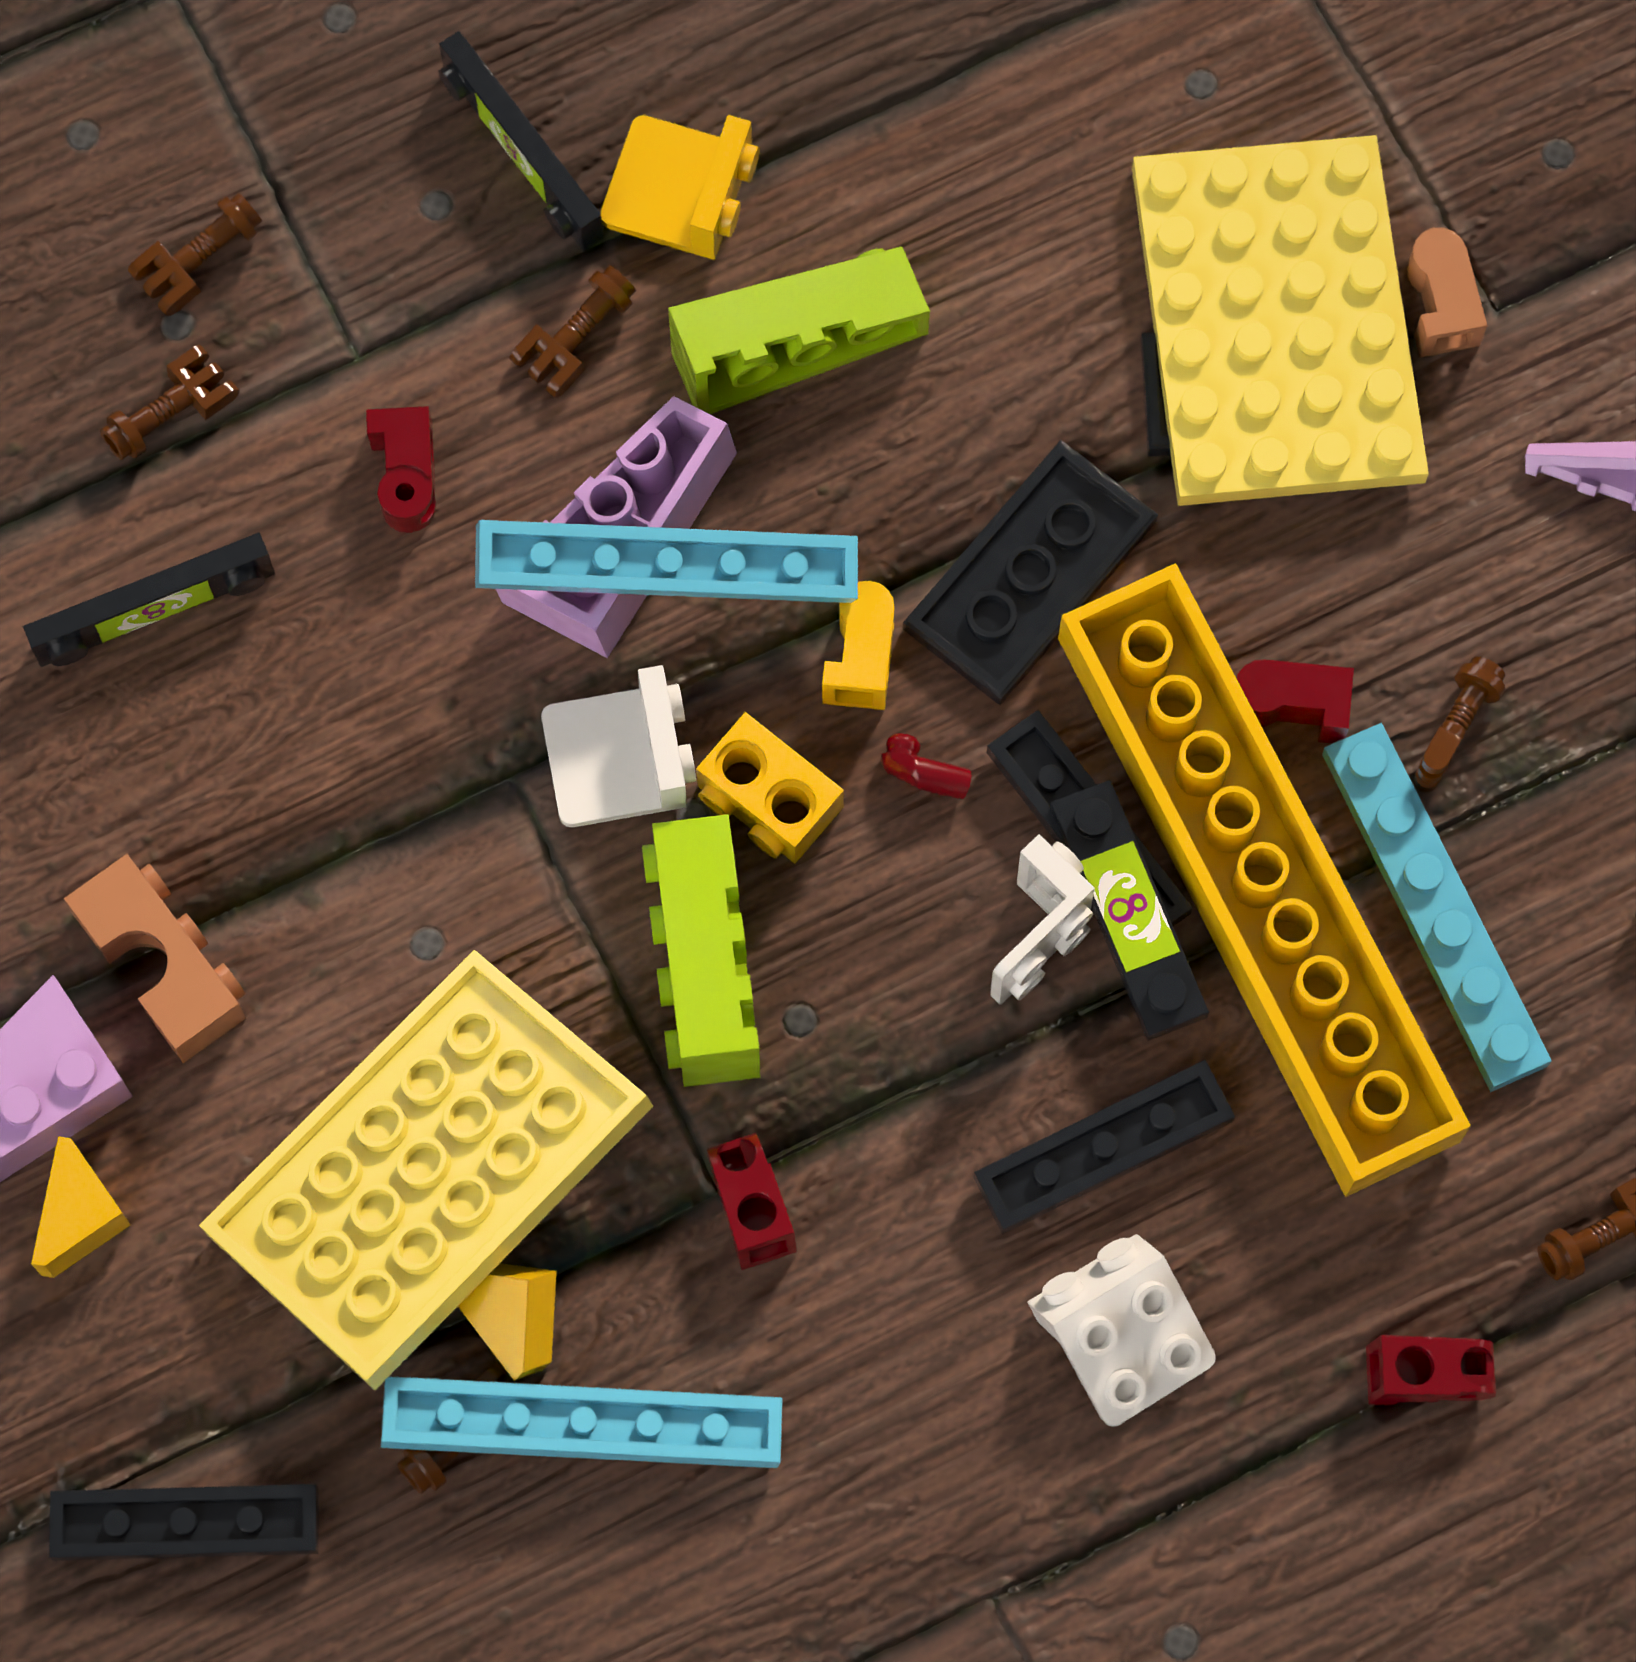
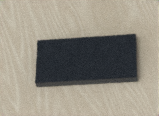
(1027, 569)

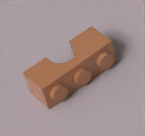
(127, 911)

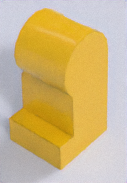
(865, 664)

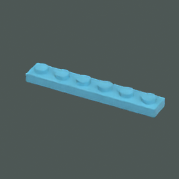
(666, 561)
(1436, 907)
(581, 1422)

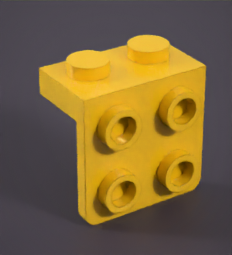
(680, 184)

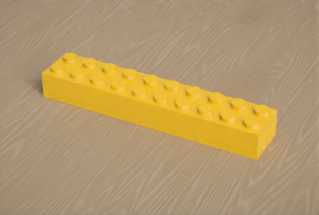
(1262, 880)

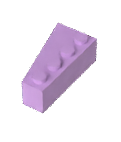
(654, 482)
(50, 1078)

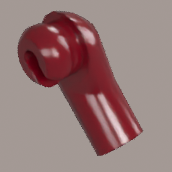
(923, 773)

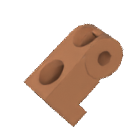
(1449, 292)

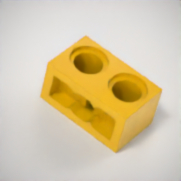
(781, 778)

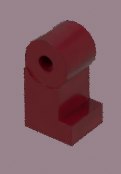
(409, 483)
(1300, 695)
(751, 1201)
(1429, 1369)

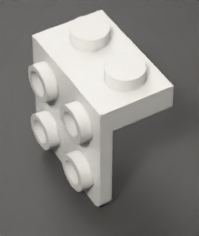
(619, 753)
(1055, 884)
(1125, 1328)

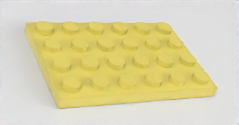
(1278, 320)
(425, 1168)

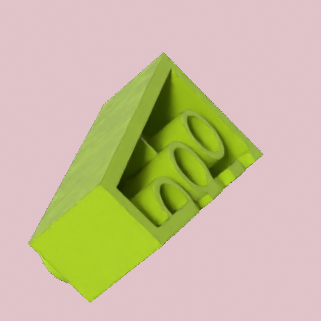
(795, 327)
(704, 950)

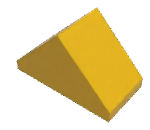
(75, 1213)
(515, 1316)

